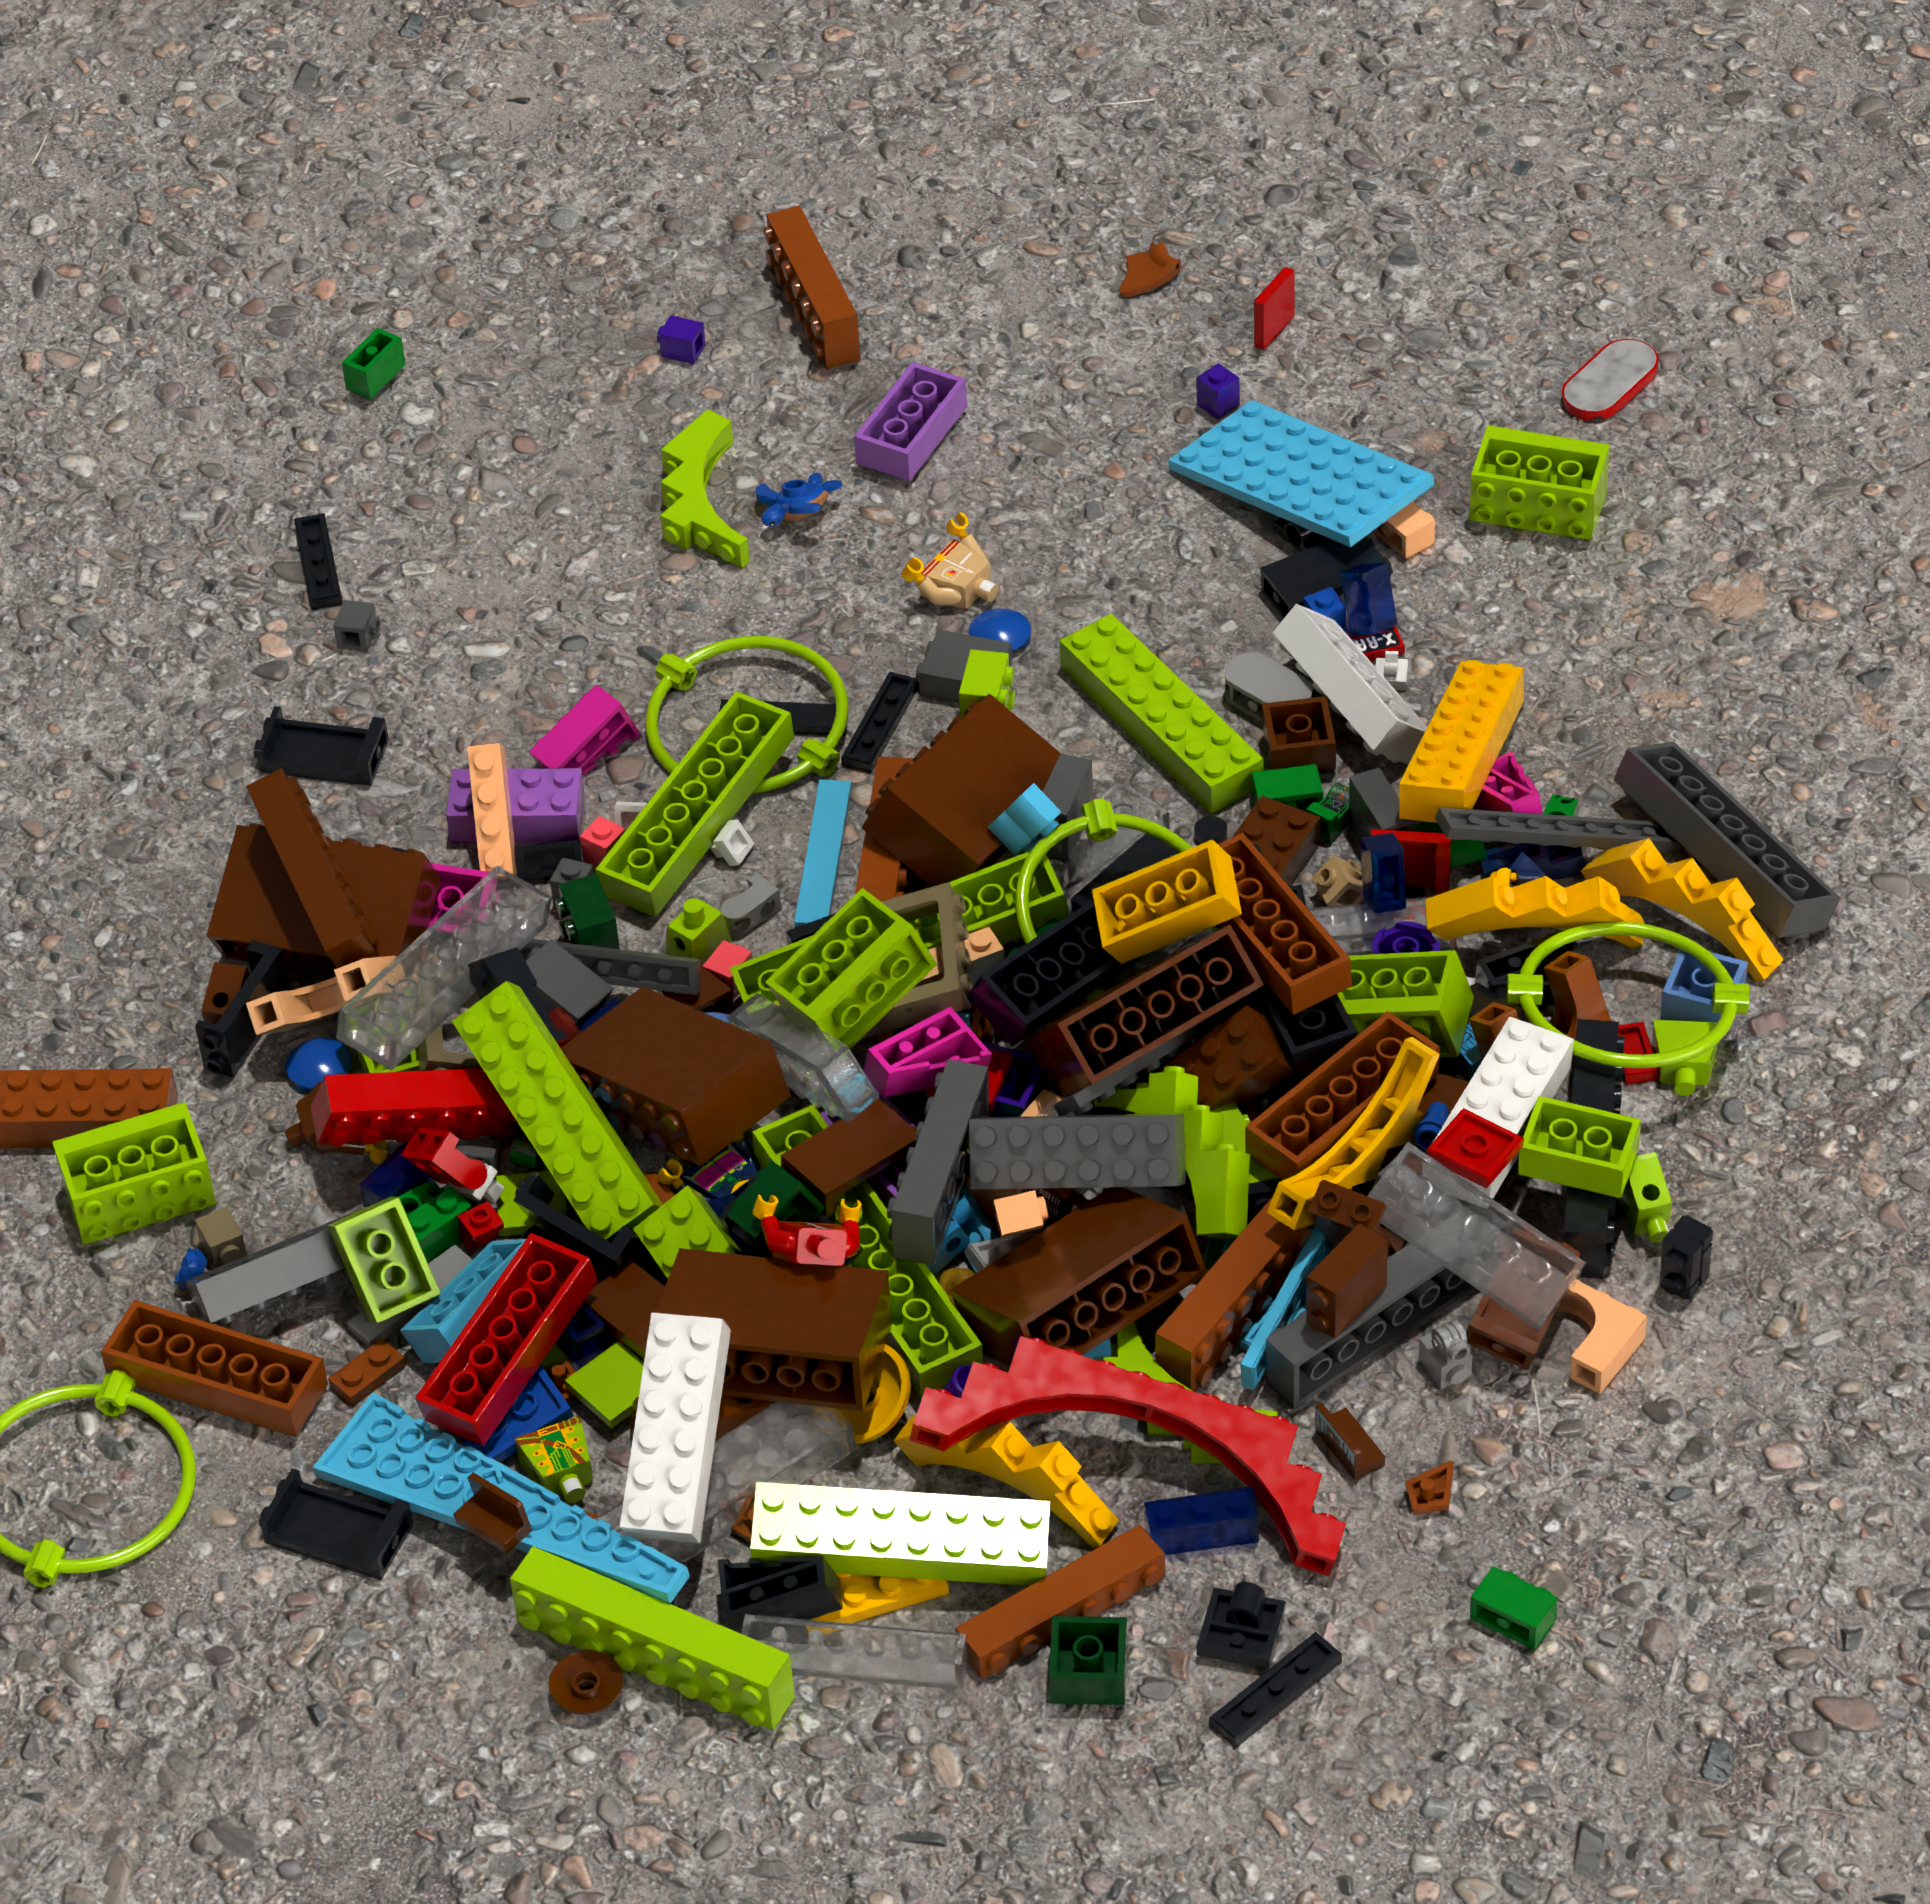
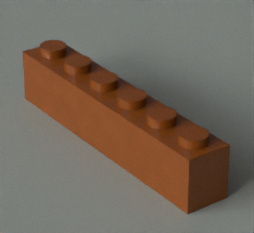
(1078, 1589)

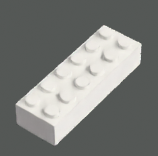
(1351, 684)
(1513, 1073)
(675, 1428)

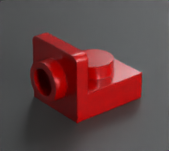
(479, 1225)

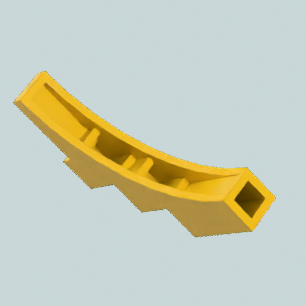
(1681, 886)
(1538, 903)
(1361, 1150)
(1040, 1471)

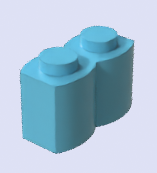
(1024, 820)

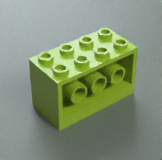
(1539, 482)
(852, 969)
(1416, 987)
(134, 1173)

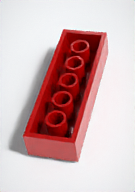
(396, 1103)
(506, 1339)

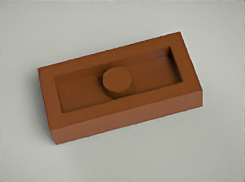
(367, 1372)

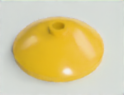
(890, 1399)

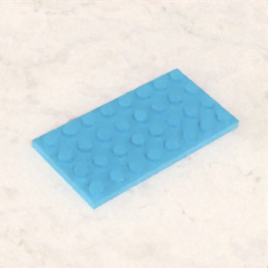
(1301, 473)

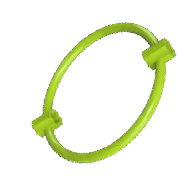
(681, 674)
(1099, 825)
(1726, 996)
(112, 1399)

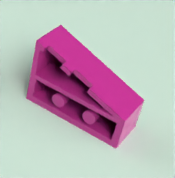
(586, 733)
(1508, 789)
(916, 1055)

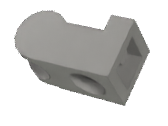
(751, 906)

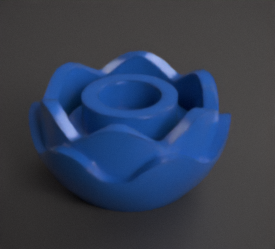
(192, 1266)

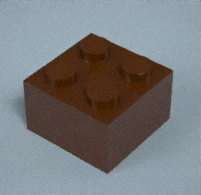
(1299, 734)

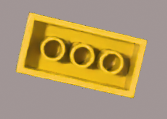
(1166, 901)

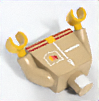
(956, 573)

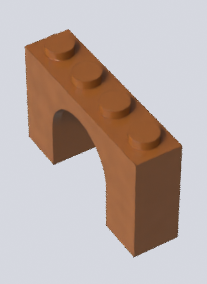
(1575, 997)

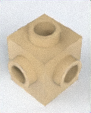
(1339, 882)

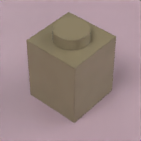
(220, 1237)

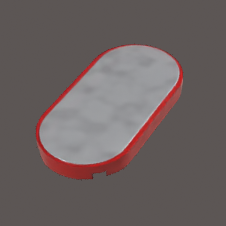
(1610, 379)

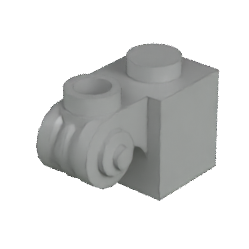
(1446, 1354)

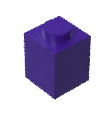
(681, 339)
(1218, 391)

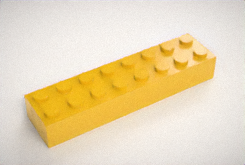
(1462, 740)

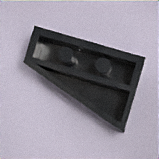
(511, 967)
(1493, 970)
(783, 1588)

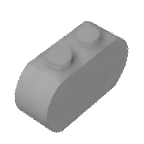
(1259, 680)

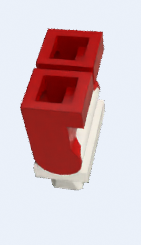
(437, 1157)

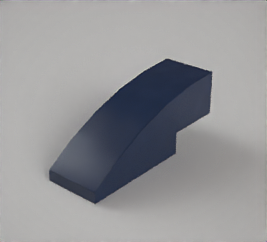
(1553, 860)

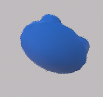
(1003, 626)
(315, 1059)

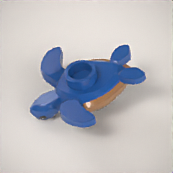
(795, 500)

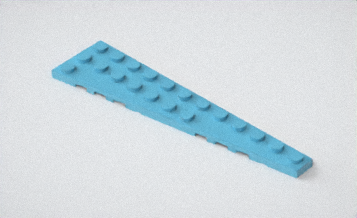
(407, 1461)

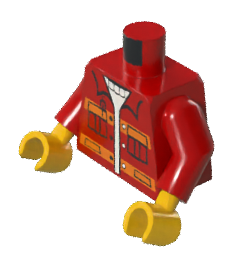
(810, 1241)

